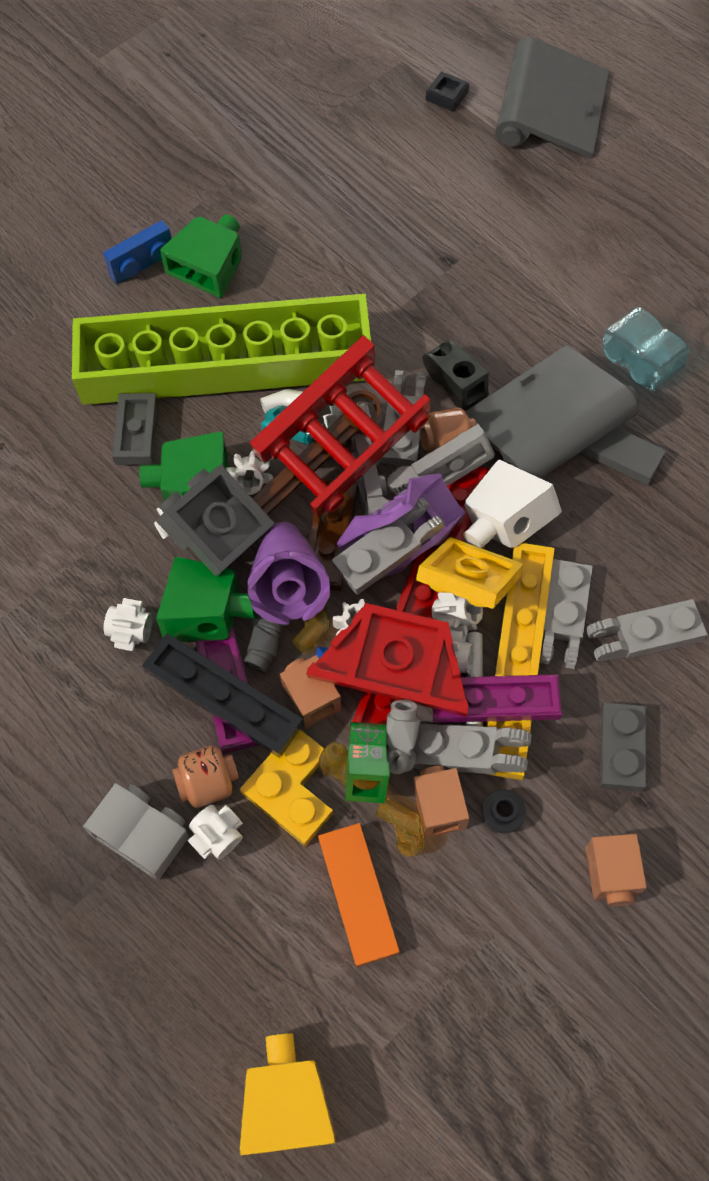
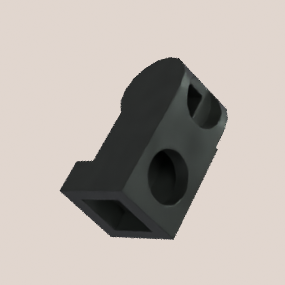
(457, 374)

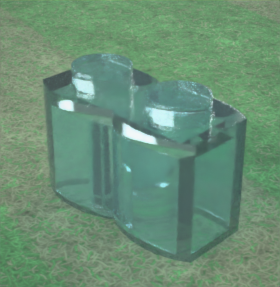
(645, 348)

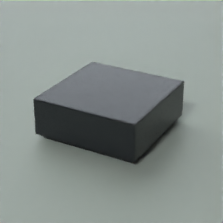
(447, 91)

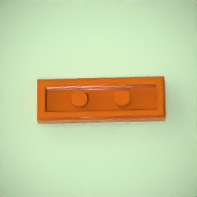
(358, 895)

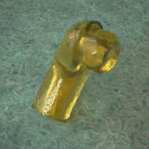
(313, 631)

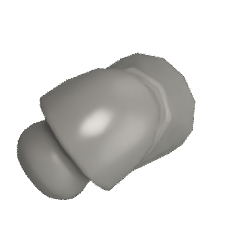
(402, 735)

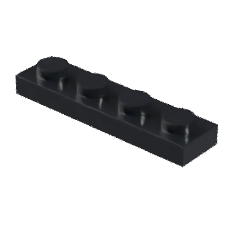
(223, 695)

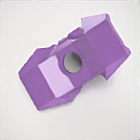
(441, 503)

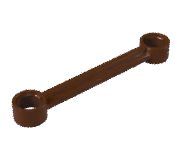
(314, 456)

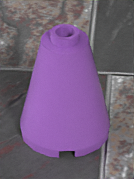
(287, 577)

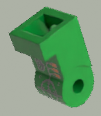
(367, 762)

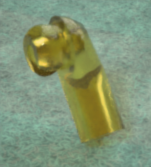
(407, 827)

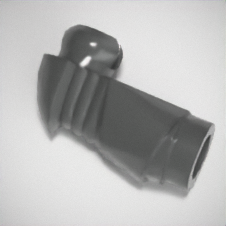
(263, 644)

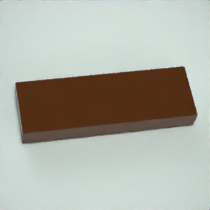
(327, 531)

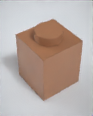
(310, 697)
(440, 801)
(615, 869)

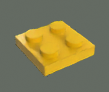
(470, 573)

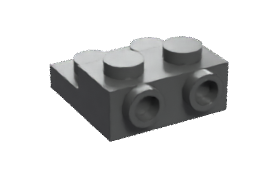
(214, 519)

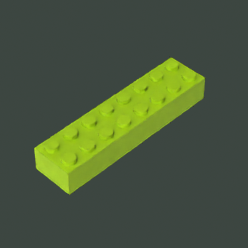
(214, 347)

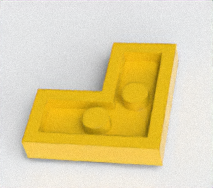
(280, 790)

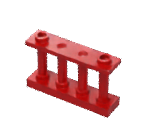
(331, 390)

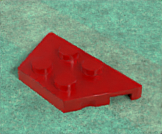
(395, 658)

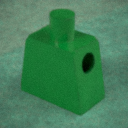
(204, 254)
(182, 461)
(201, 604)

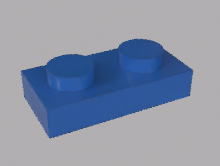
(137, 252)

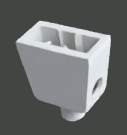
(509, 506)

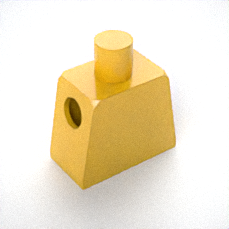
(284, 1103)

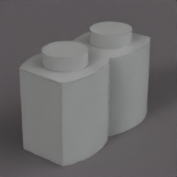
(137, 830)

